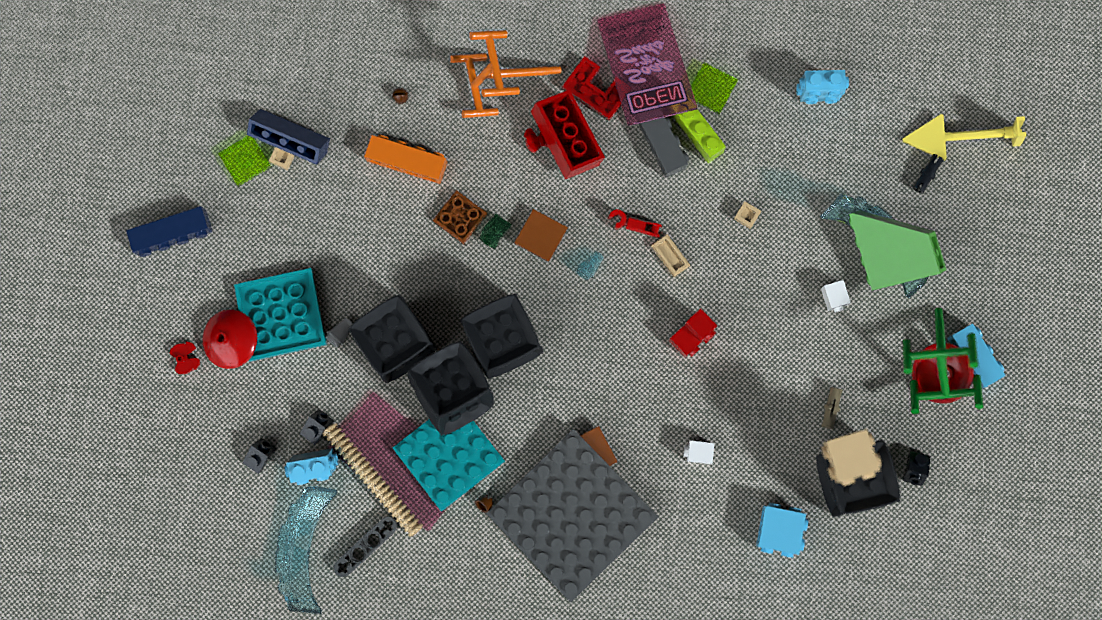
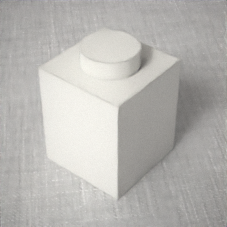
(836, 296)
(699, 452)

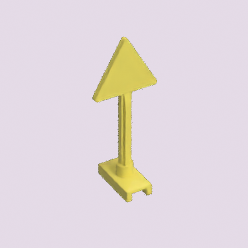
(932, 136)

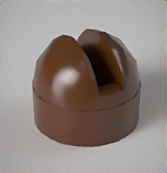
(400, 99)
(483, 503)

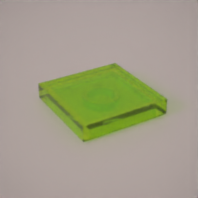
(712, 87)
(244, 160)

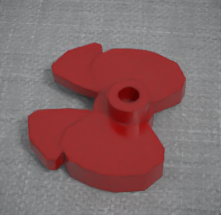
(534, 142)
(184, 364)

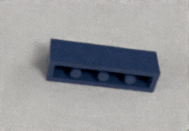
(288, 136)
(169, 231)

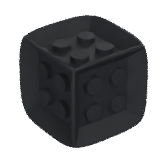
(502, 335)
(392, 338)
(451, 387)
(862, 494)

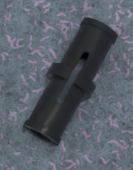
(928, 173)

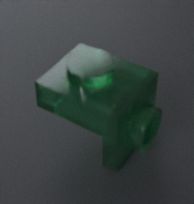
(494, 231)

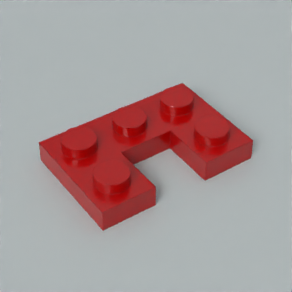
(579, 84)

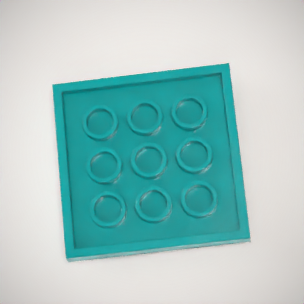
(283, 312)
(450, 462)

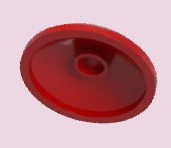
(238, 341)
(927, 375)

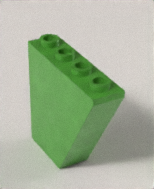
(895, 250)

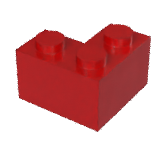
(693, 333)

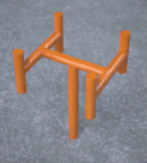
(494, 72)

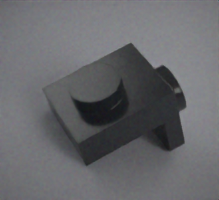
(315, 426)
(259, 455)
(917, 468)

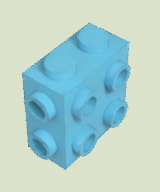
(822, 86)
(311, 466)
(781, 530)

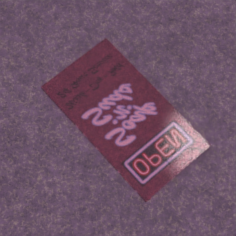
(646, 64)
(375, 433)

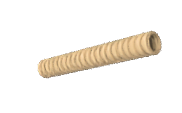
(372, 479)

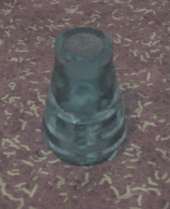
(589, 266)

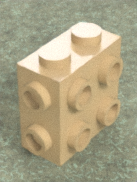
(851, 457)

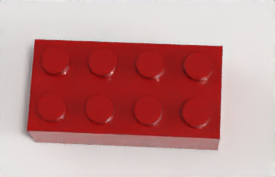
(567, 134)

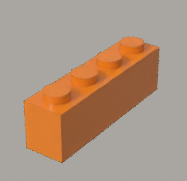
(406, 159)

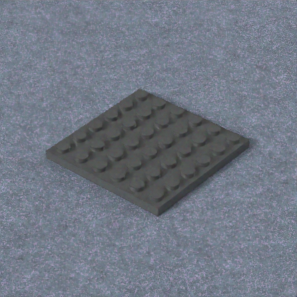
(572, 515)

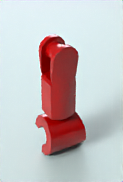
(634, 224)

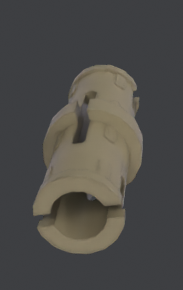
(829, 420)

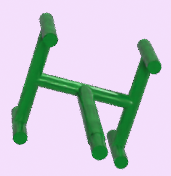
(941, 354)

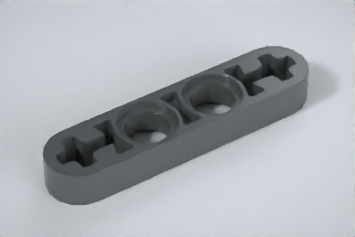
(367, 548)

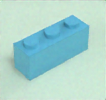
(988, 367)

